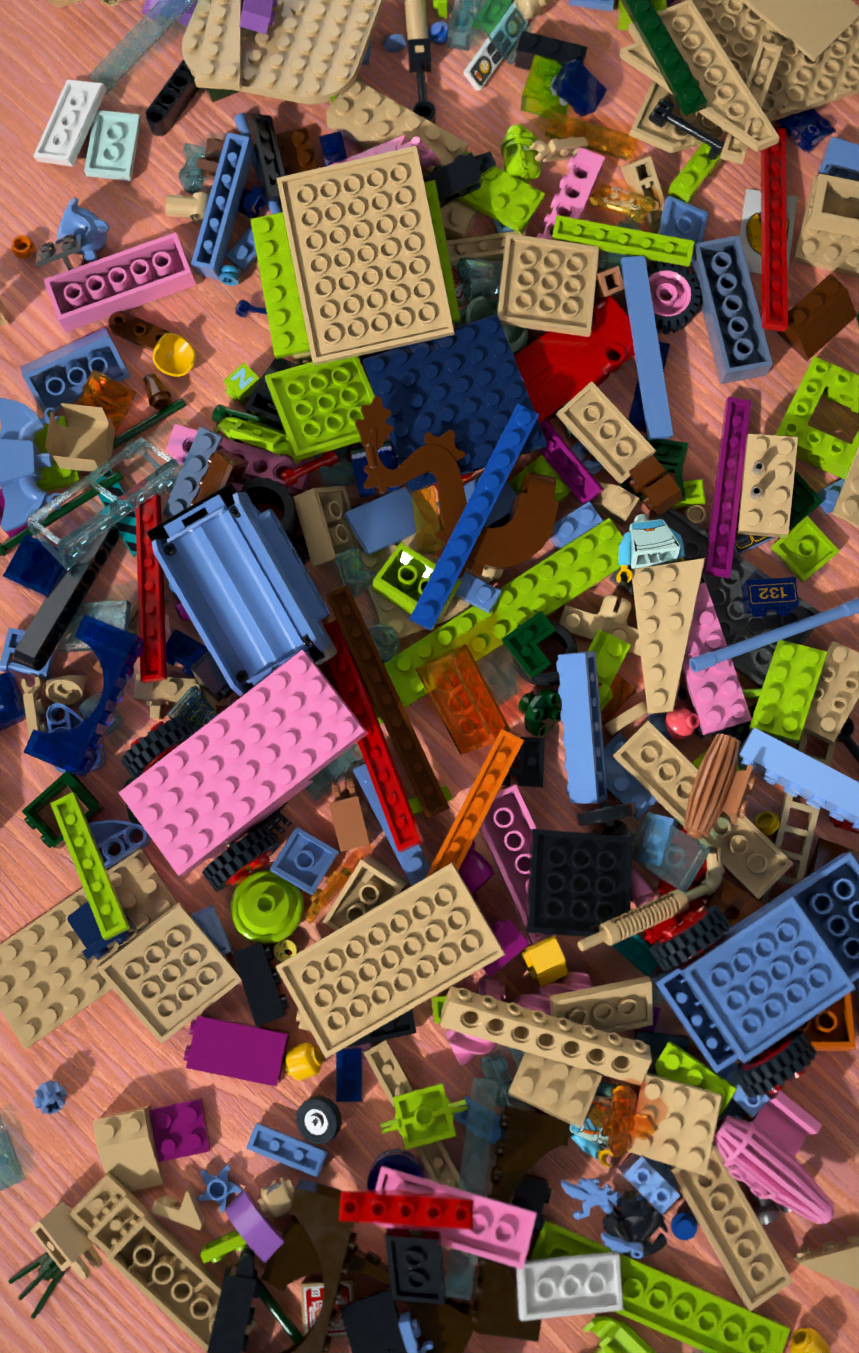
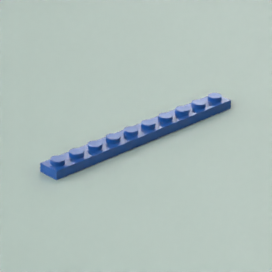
(474, 517)

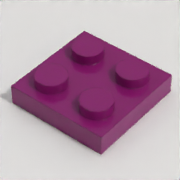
(180, 1130)

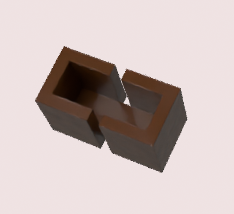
(658, 489)

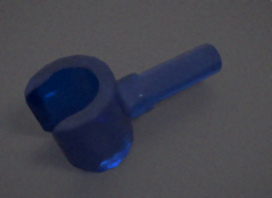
(244, 307)

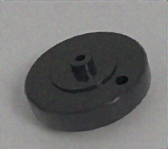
(607, 814)

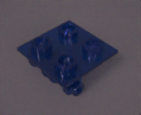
(810, 128)

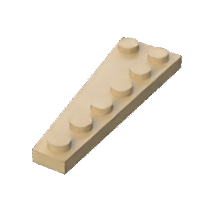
(221, 48)

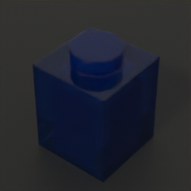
(332, 148)

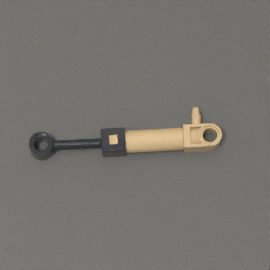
(419, 54)

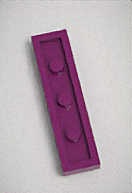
(569, 465)

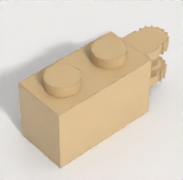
(66, 1241)

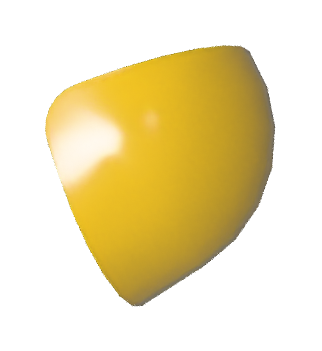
(174, 355)

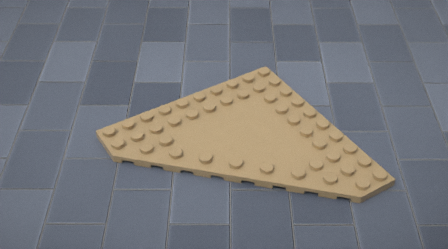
(795, 86)

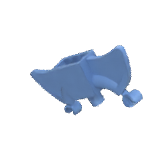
(22, 462)

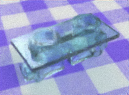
(496, 1068)

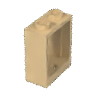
(828, 222)

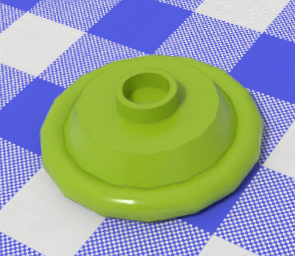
(266, 907)

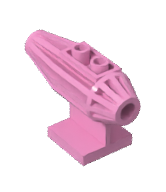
(765, 1155)

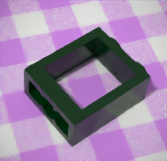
(85, 796)

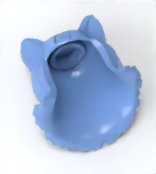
(89, 225)

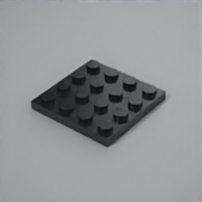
(577, 881)

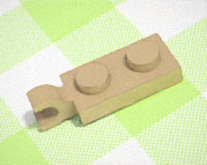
(558, 149)
(34, 706)

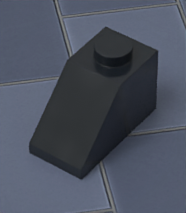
(210, 677)

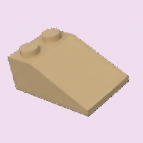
(365, 890)
(129, 1148)

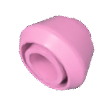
(491, 987)

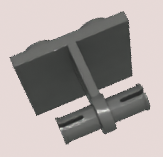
(51, 252)

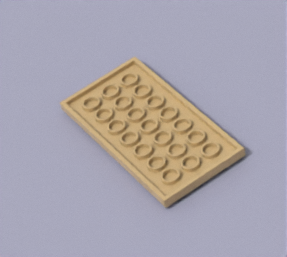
(390, 960)
(43, 965)

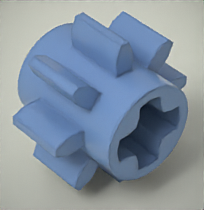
(50, 1097)

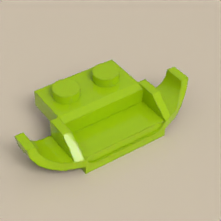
(257, 434)
(616, 1336)

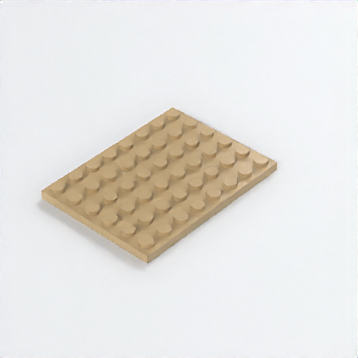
(365, 256)

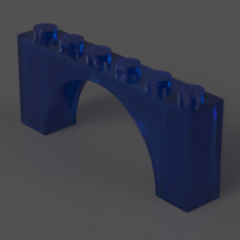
(76, 747)

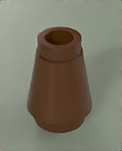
(156, 392)

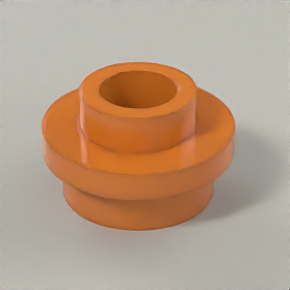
(19, 242)

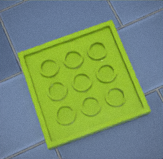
(320, 404)

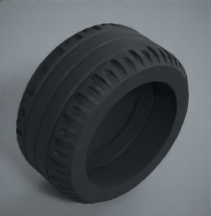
(549, 679)

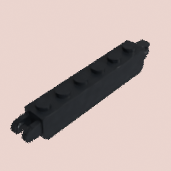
(460, 176)
(234, 1306)

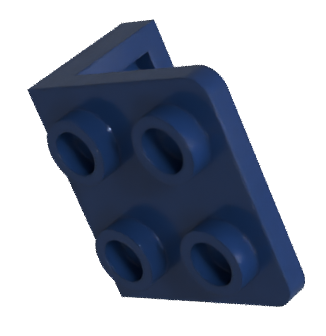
(87, 930)

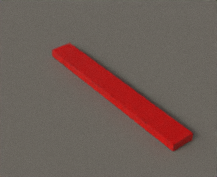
(150, 594)

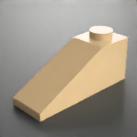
(643, 180)

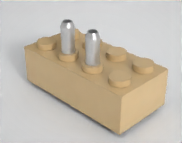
(767, 485)

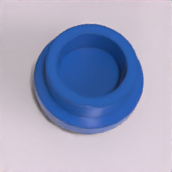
(438, 33)
(683, 1226)

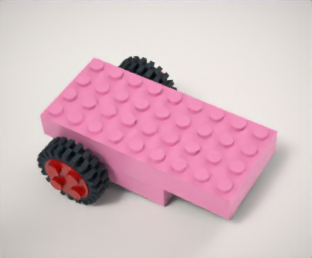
(220, 782)

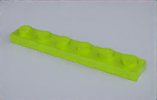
(624, 240)
(90, 866)

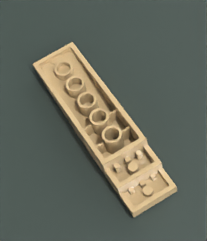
(151, 1257)

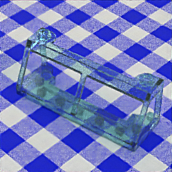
(158, 481)

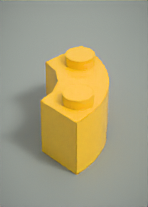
(545, 961)

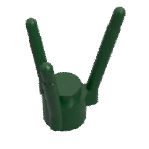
(221, 412)
(47, 1271)

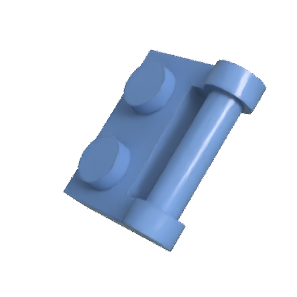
(6, 663)

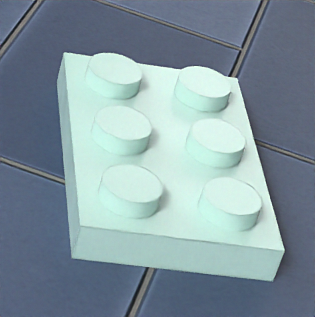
(112, 145)

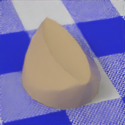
(66, 689)

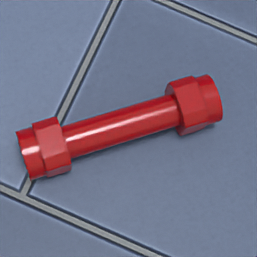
(328, 458)

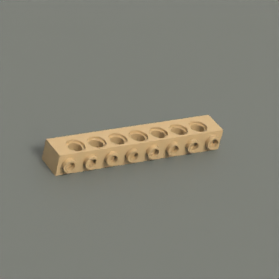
(564, 1039)

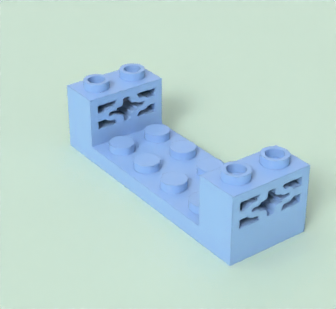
(654, 1178)

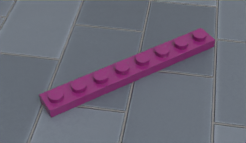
(727, 488)

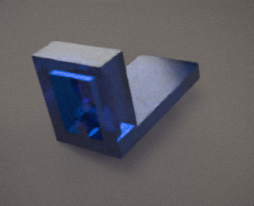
(252, 202)

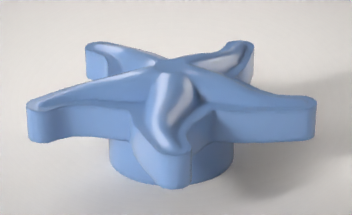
(218, 1187)

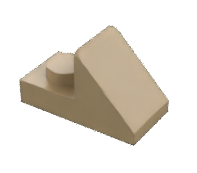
(187, 1213)

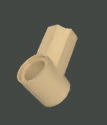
(187, 206)

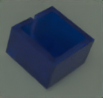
(33, 567)

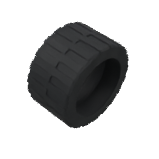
(272, 492)

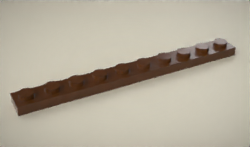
(387, 701)

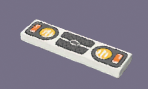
(484, 63)

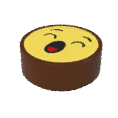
(285, 949)

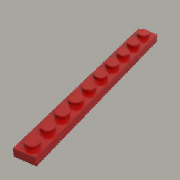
(774, 235)
(373, 745)

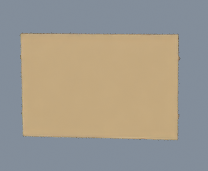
(807, 23)

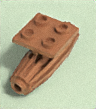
(718, 788)

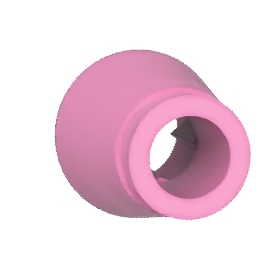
(640, 890)

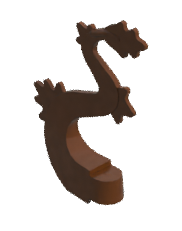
(496, 548)

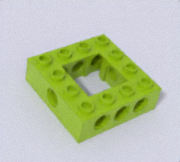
(814, 445)

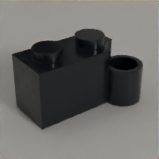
(531, 1195)

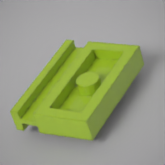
(609, 655)

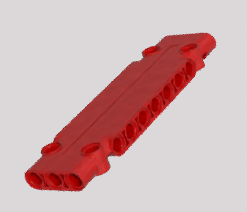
(564, 364)

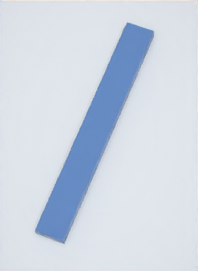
(646, 348)

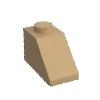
(615, 503)

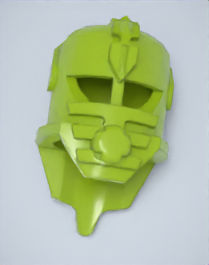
(517, 156)

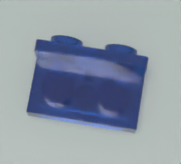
(184, 651)

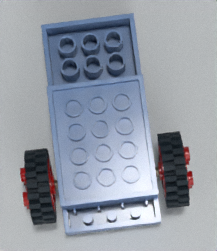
(765, 976)

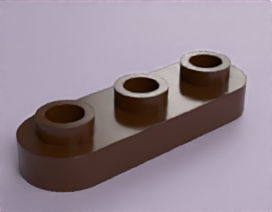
(130, 326)

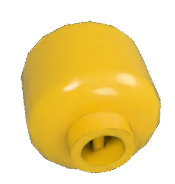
(303, 1061)
(808, 1341)

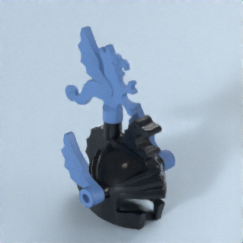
(625, 1227)

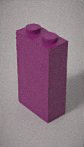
(236, 1050)

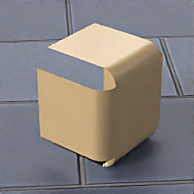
(85, 441)

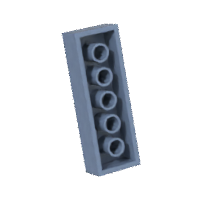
(730, 310)

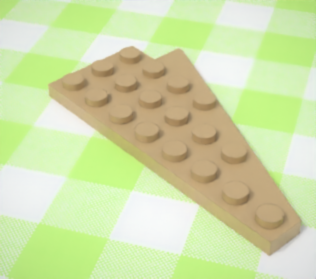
(727, 95)

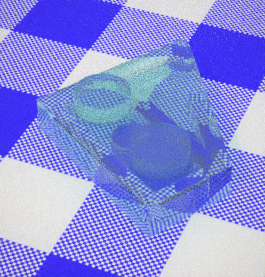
(499, 674)

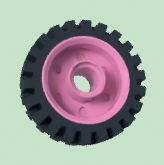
(682, 295)

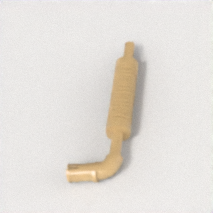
(658, 909)

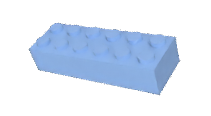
(801, 776)

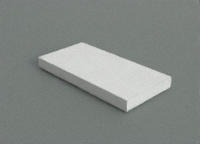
(70, 122)
(569, 1286)

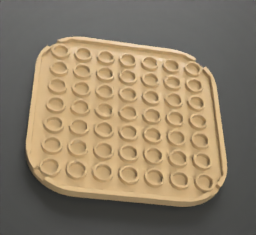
(304, 55)

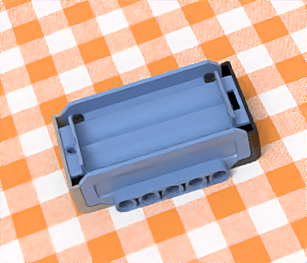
(242, 586)

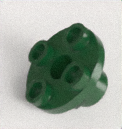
(540, 711)

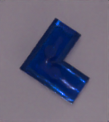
(11, 701)

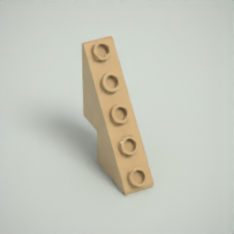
(834, 1260)

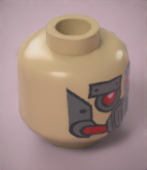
(276, 1197)

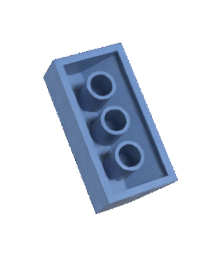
(62, 373)

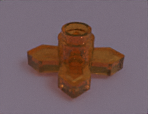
(621, 1122)

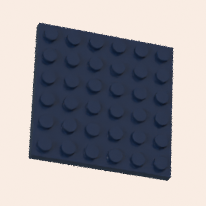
(454, 385)

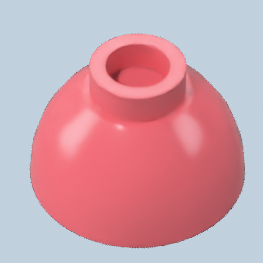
(681, 723)

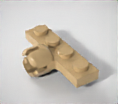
(607, 619)

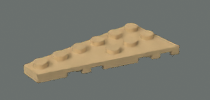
(665, 613)

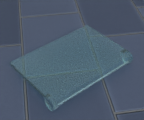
(501, 25)

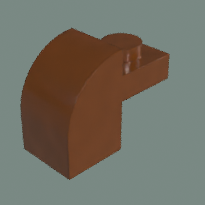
(212, 156)

